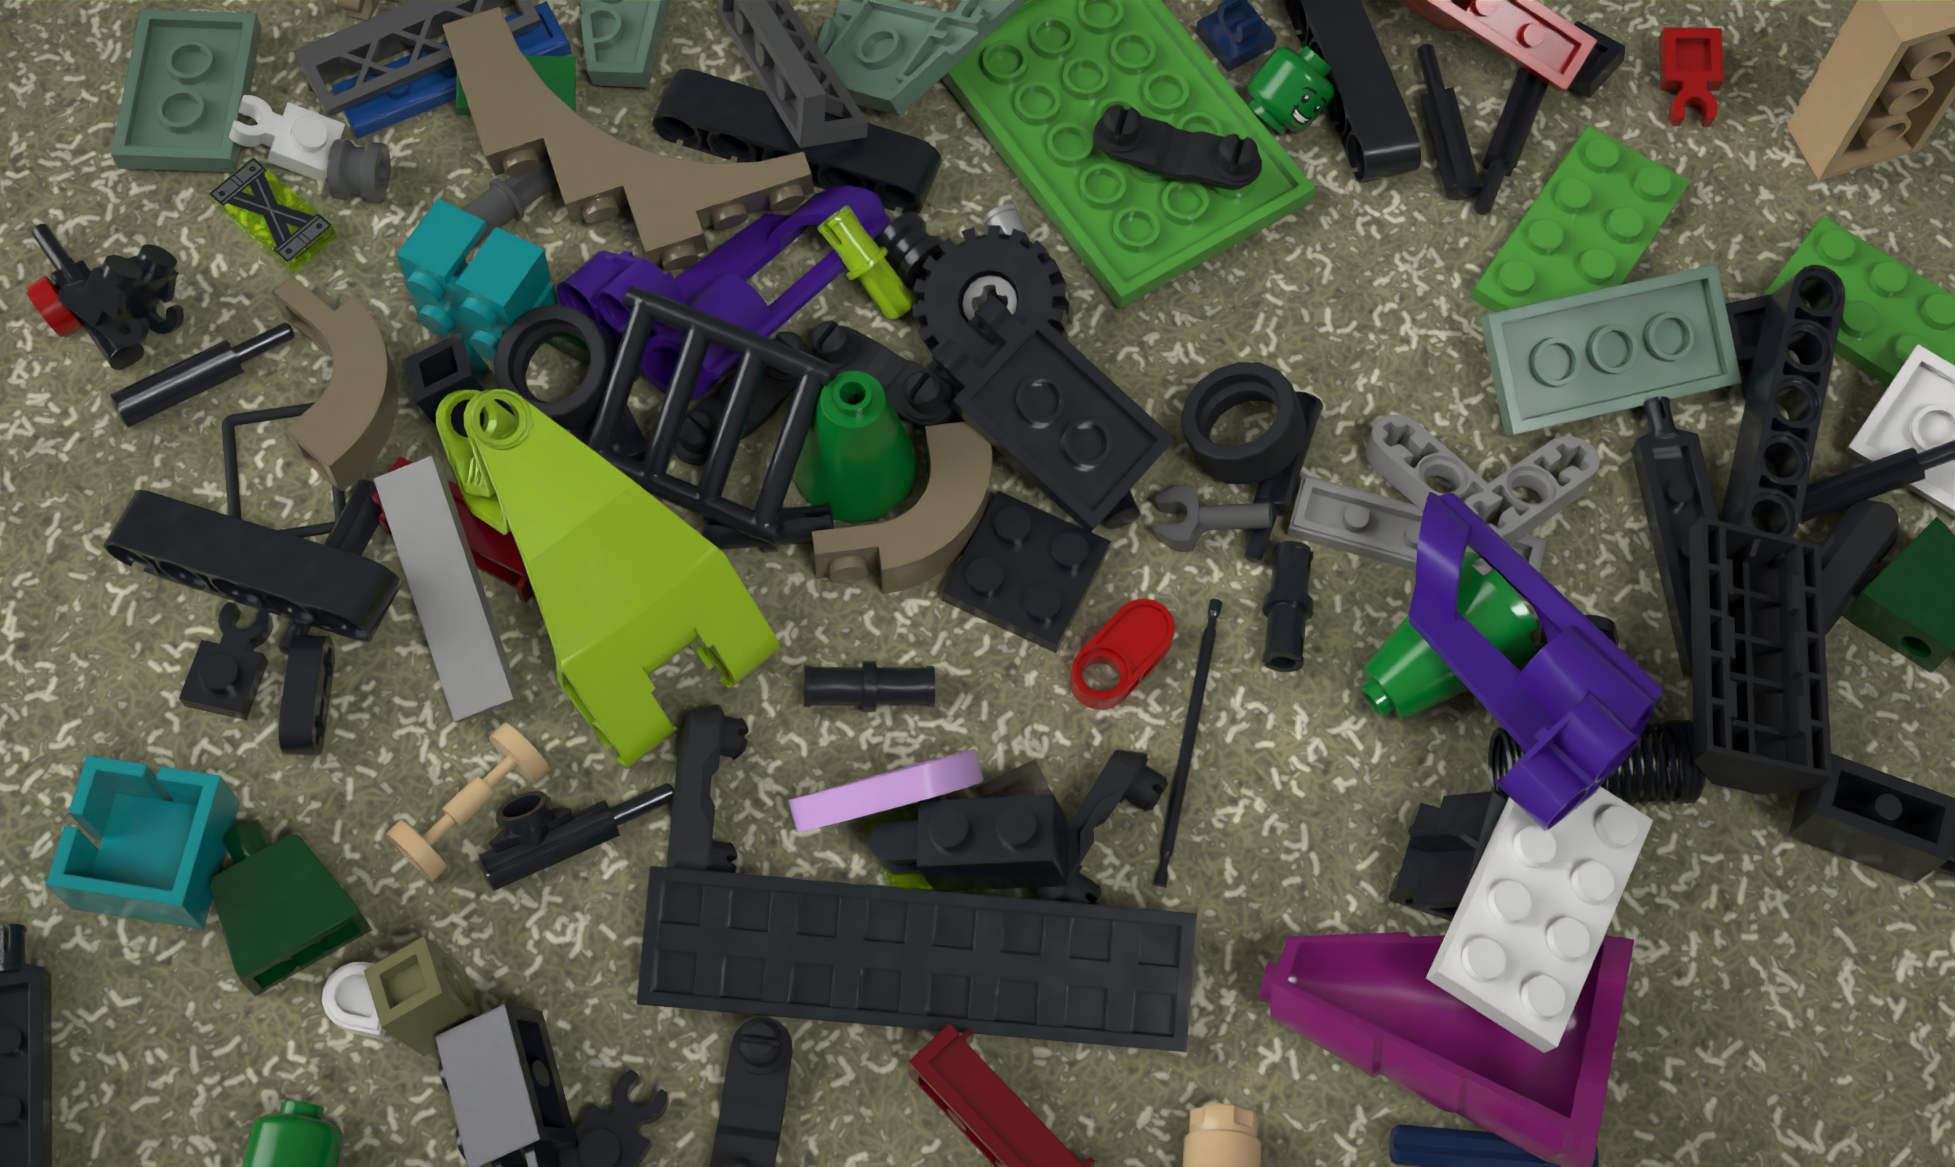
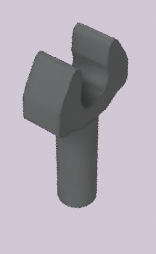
(1204, 517)

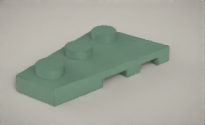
(622, 40)

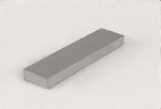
(1373, 525)
(446, 589)

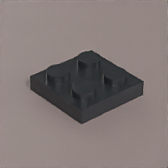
(1026, 571)

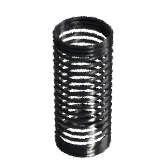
(1676, 739)

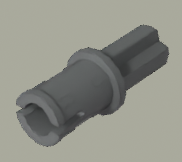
(508, 198)

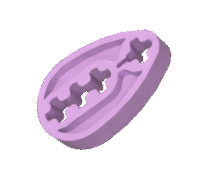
(886, 790)

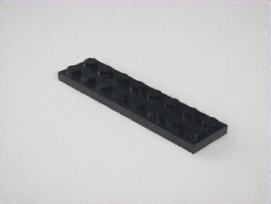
(917, 958)

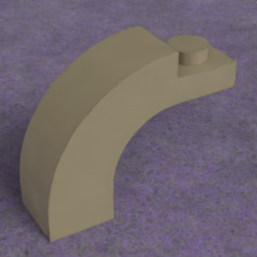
(359, 407)
(927, 535)

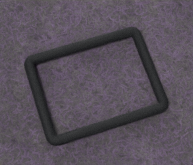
(231, 468)

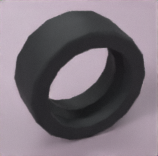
(535, 329)
(1231, 387)

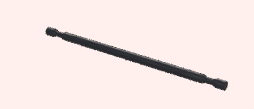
(1187, 744)

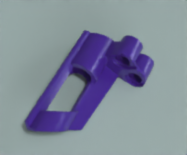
(717, 284)
(1574, 702)

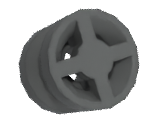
(358, 170)

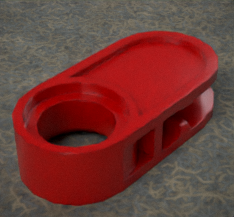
(1128, 643)

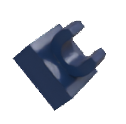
(1235, 33)

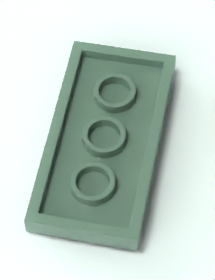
(1610, 349)

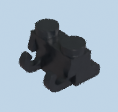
(126, 295)

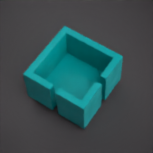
(476, 297)
(151, 850)

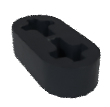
(306, 695)

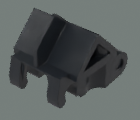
(1445, 851)

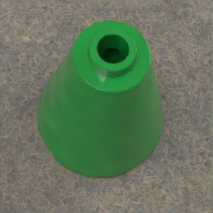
(856, 452)
(1412, 677)

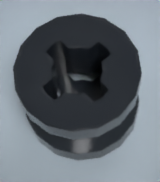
(909, 247)

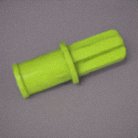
(867, 263)

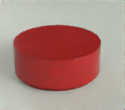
(45, 299)

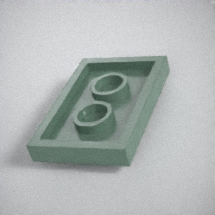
(186, 90)

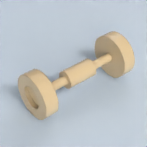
(517, 754)

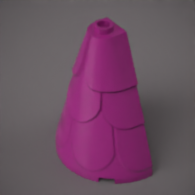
(1380, 1014)

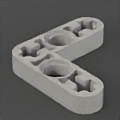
(1429, 457)

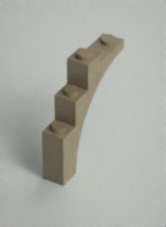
(598, 173)

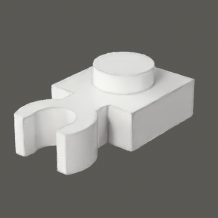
(297, 139)

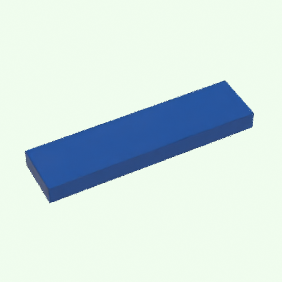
(441, 85)

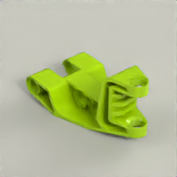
(608, 566)

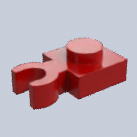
(1693, 66)

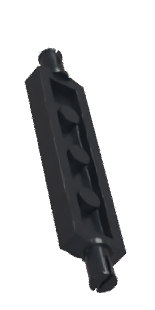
(1674, 498)
(24, 1056)

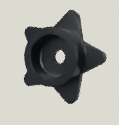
(527, 820)

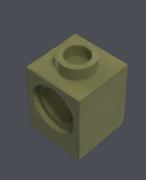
(421, 994)

